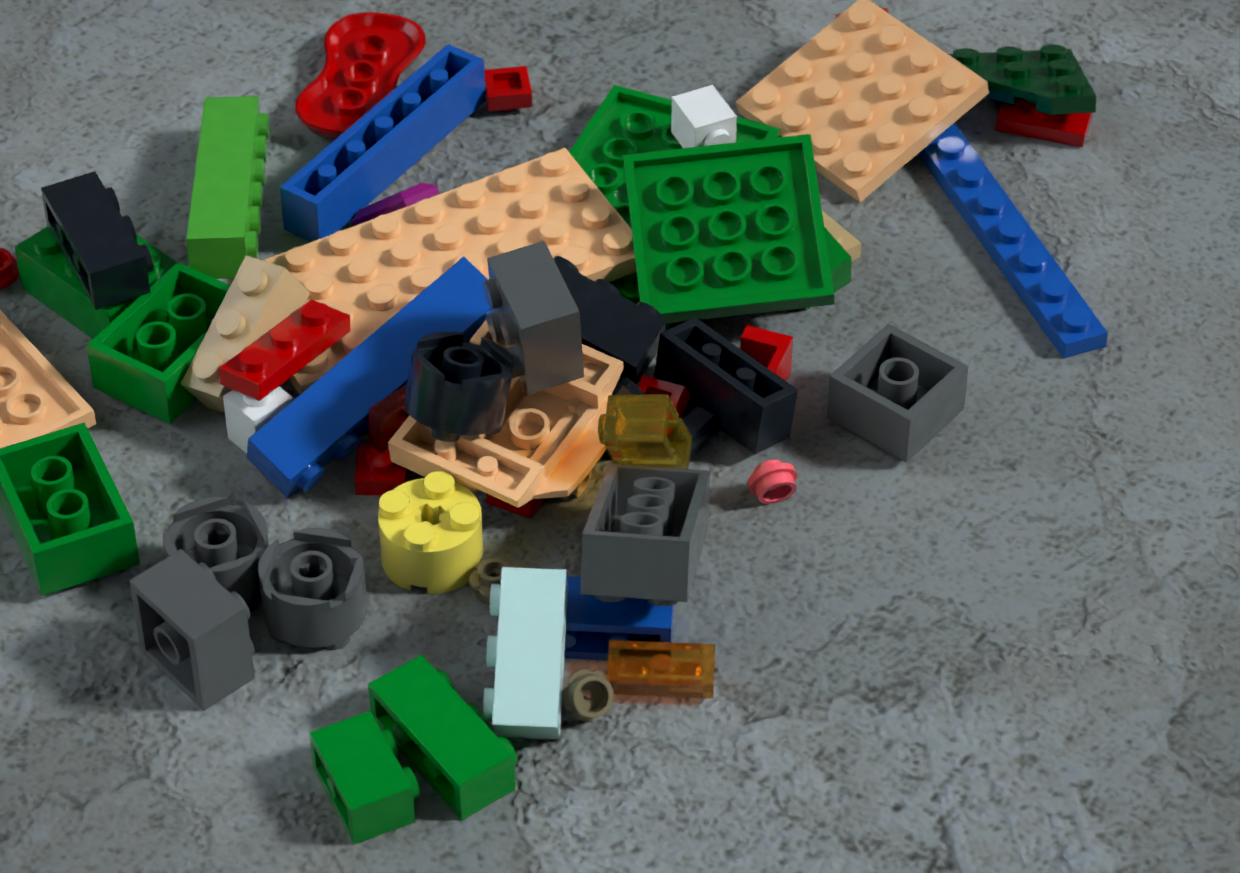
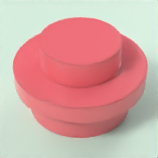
(772, 481)

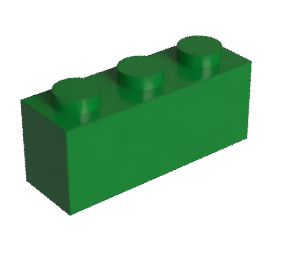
(443, 736)

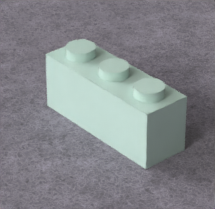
(527, 653)

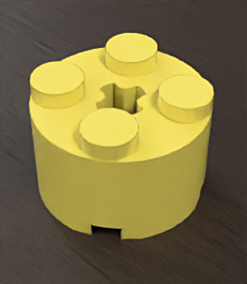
(430, 533)

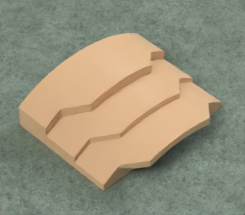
(544, 441)

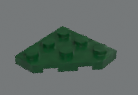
(1041, 77)

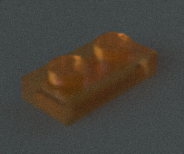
(661, 669)

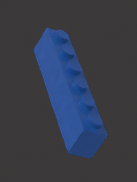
(383, 144)
(335, 409)

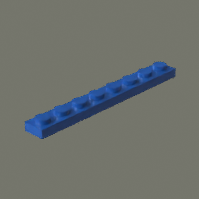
(1013, 245)

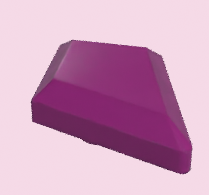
(395, 202)

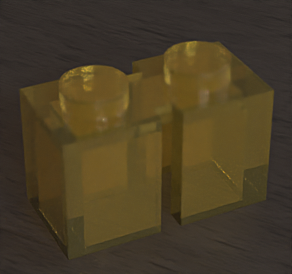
(645, 431)

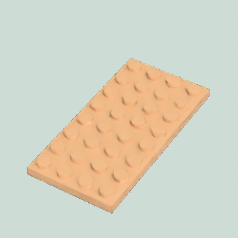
(393, 258)

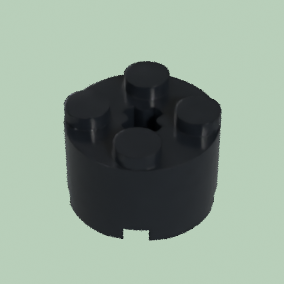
(458, 385)

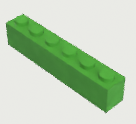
(227, 185)

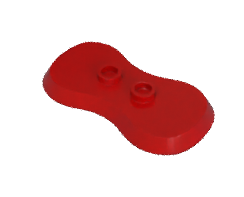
(361, 68)

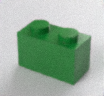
(364, 777)

